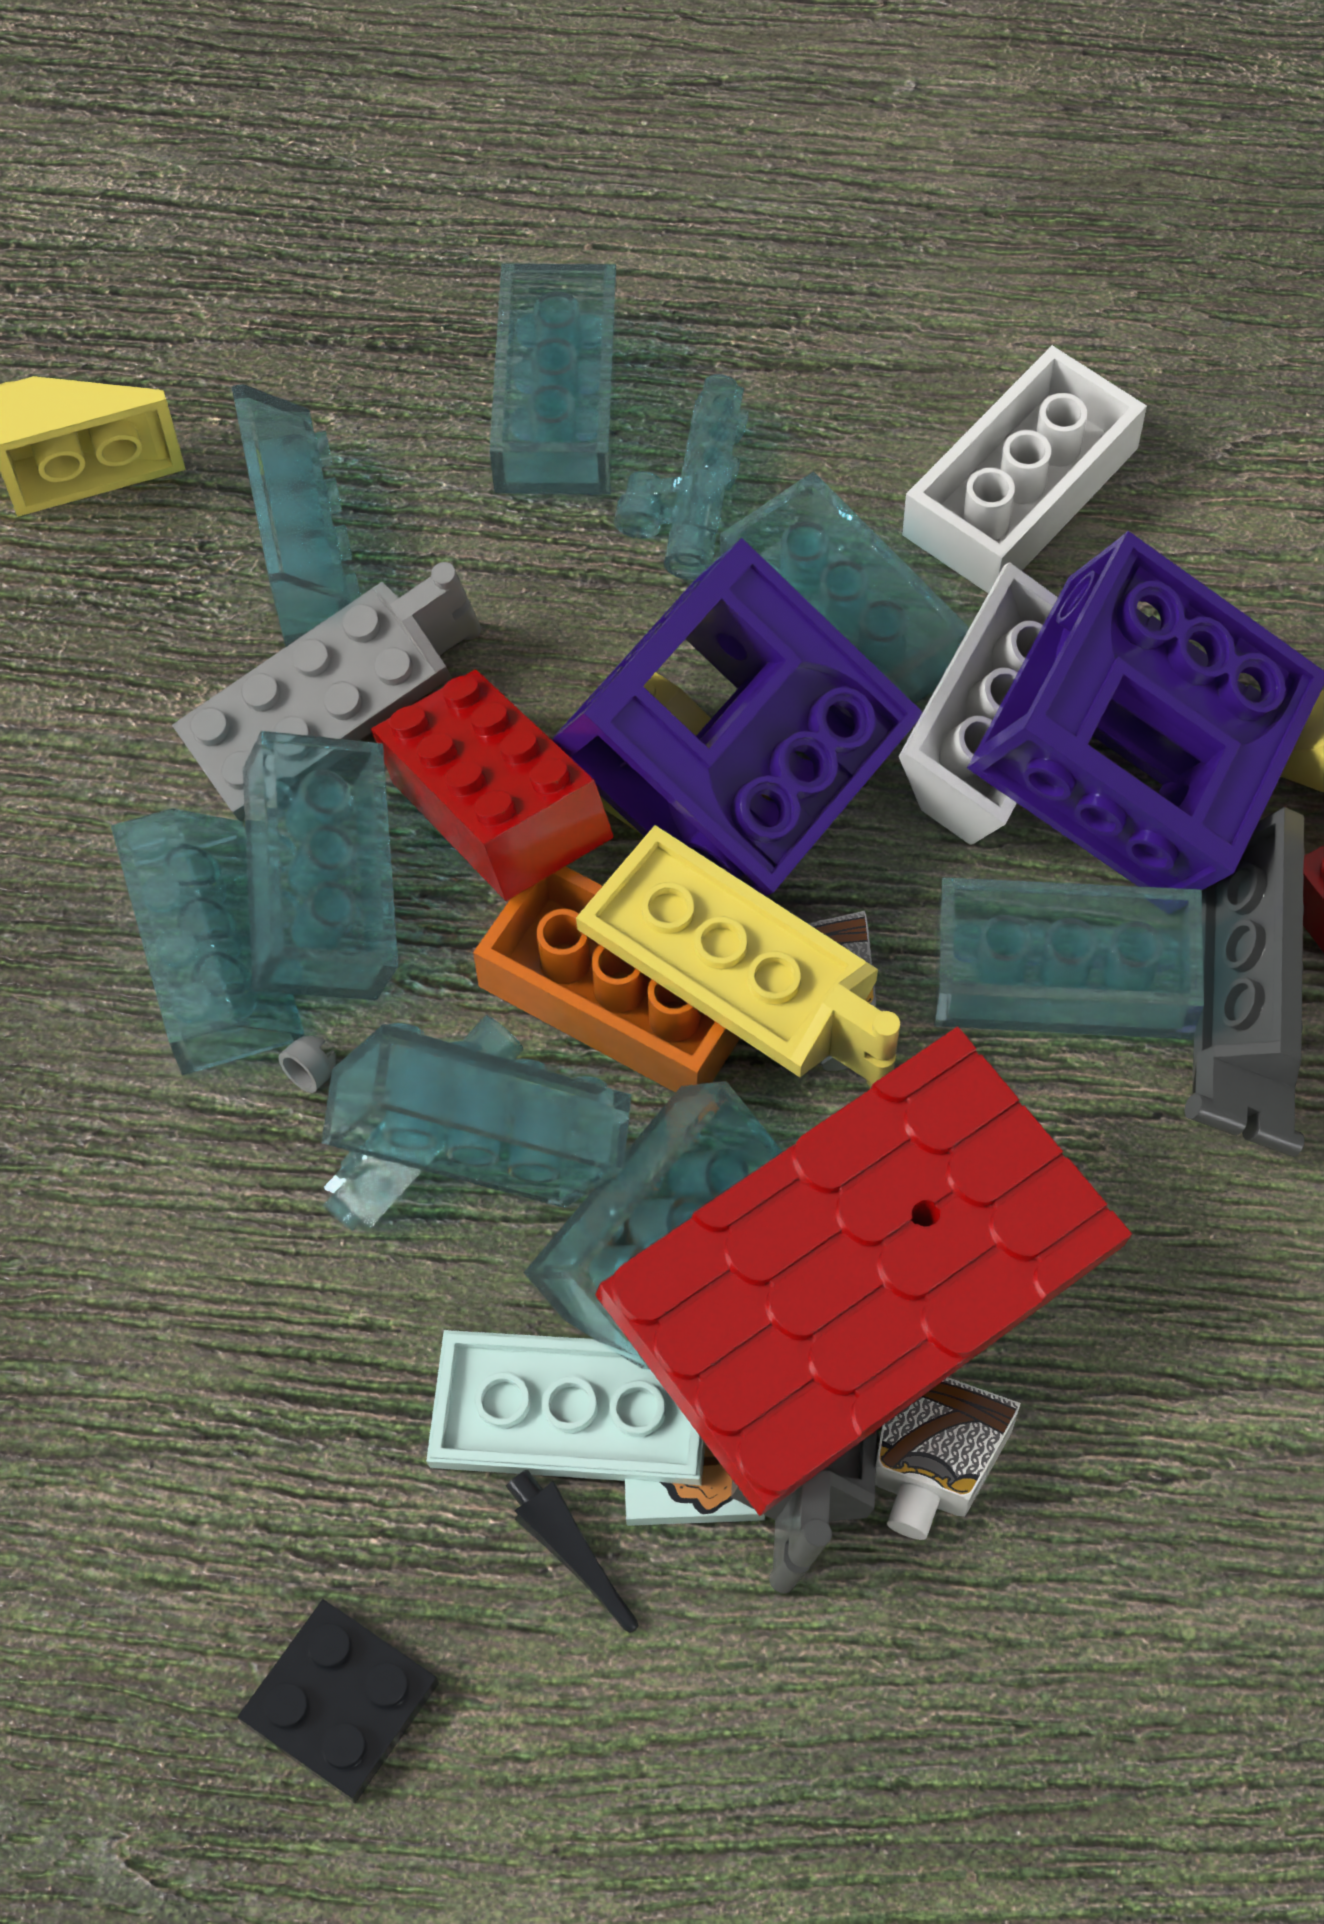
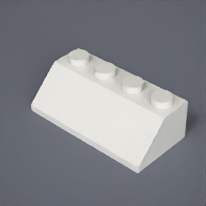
(966, 704)

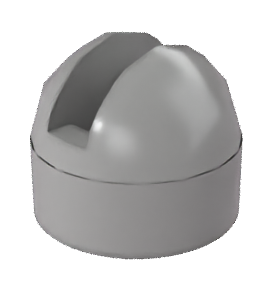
(307, 1063)

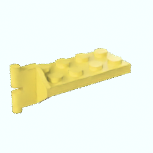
(741, 960)

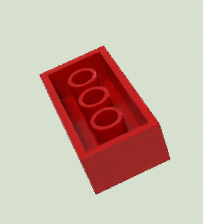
(493, 784)

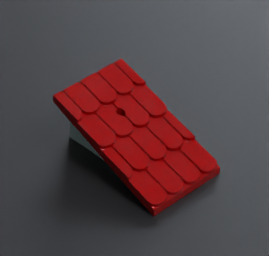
(860, 1268)

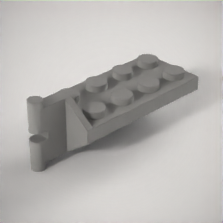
(335, 677)

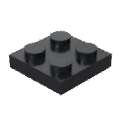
(338, 1700)

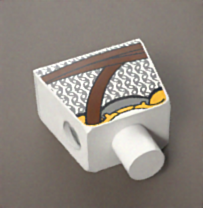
(941, 1453)

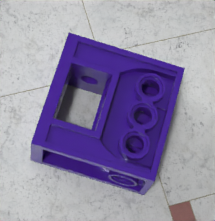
(795, 692)
(1158, 705)

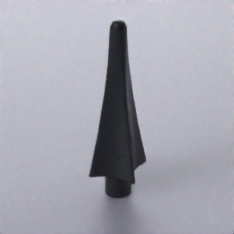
(551, 1523)

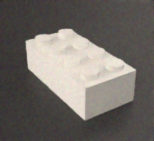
(1023, 469)

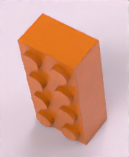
(581, 988)

